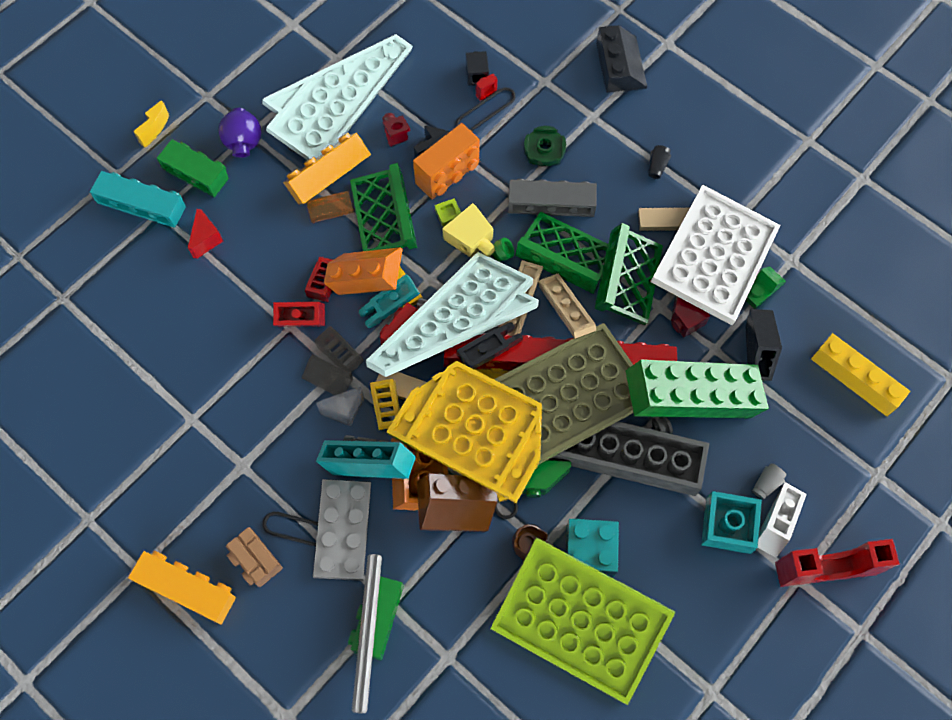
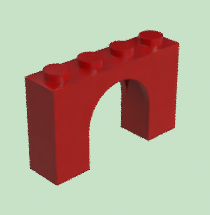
(810, 567)

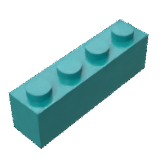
(138, 198)
(366, 459)

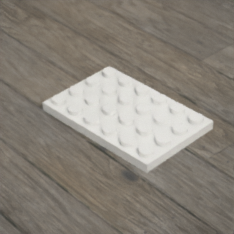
(716, 254)

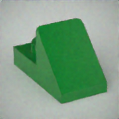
(764, 286)

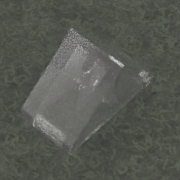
(342, 406)

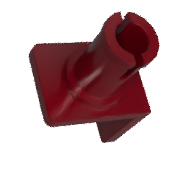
(395, 128)

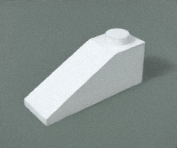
(781, 520)

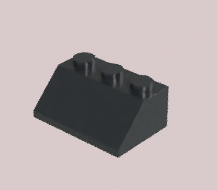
(620, 59)

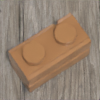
(253, 557)

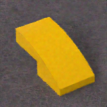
(149, 130)

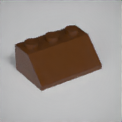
(454, 503)

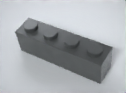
(552, 197)

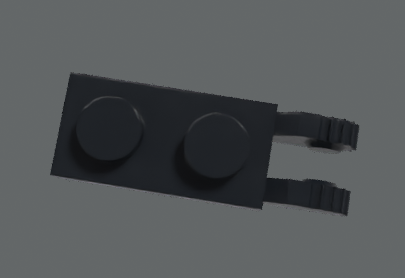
(488, 346)

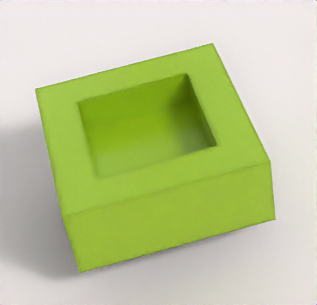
(447, 211)

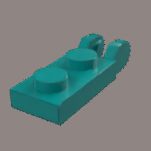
(389, 301)

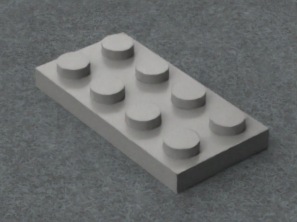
(342, 530)

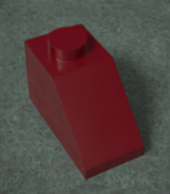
(687, 317)

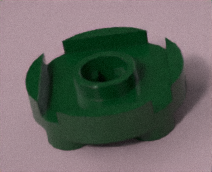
(541, 156)

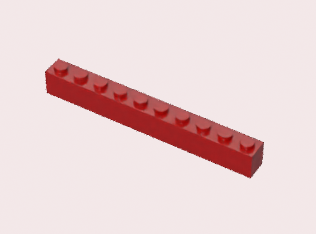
(532, 348)

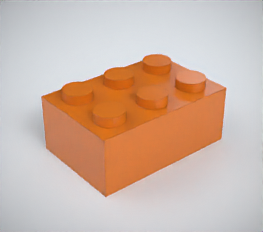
(446, 161)

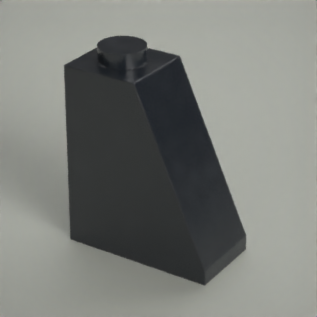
(763, 342)

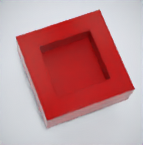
(486, 86)

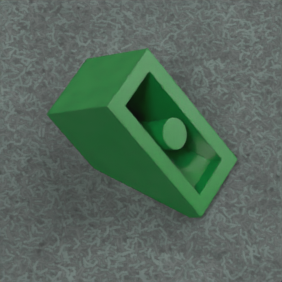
(546, 477)

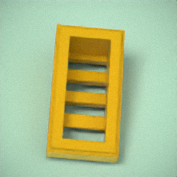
(376, 396)

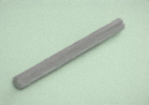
(367, 631)

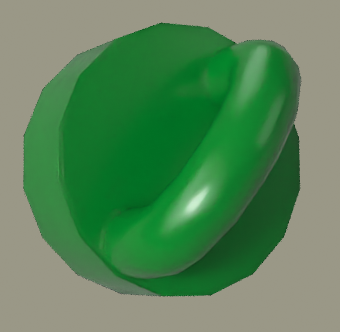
(503, 250)

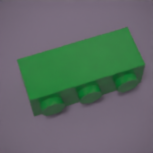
(193, 167)
(388, 601)

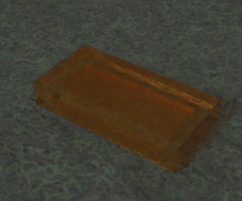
(330, 206)

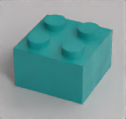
(731, 522)
(594, 543)

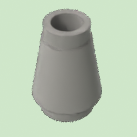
(769, 481)

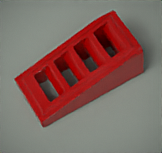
(317, 293)

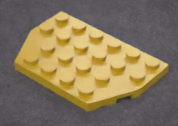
(474, 428)

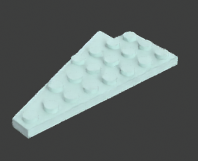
(331, 101)
(466, 306)

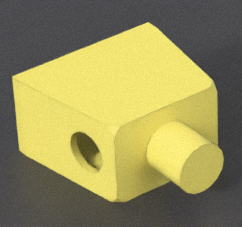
(470, 232)

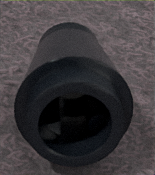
(658, 161)

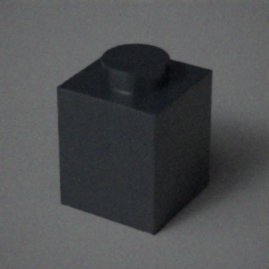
(476, 66)

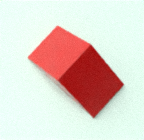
(203, 235)

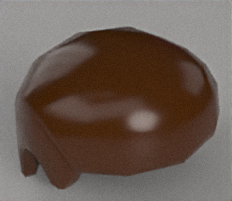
(525, 537)

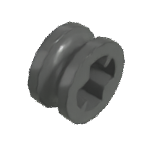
(662, 425)

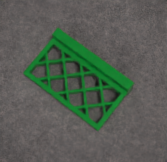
(399, 202)
(556, 263)
(612, 272)

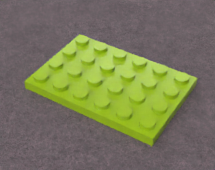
(582, 620)

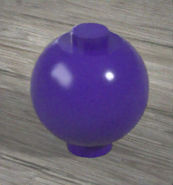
(240, 132)

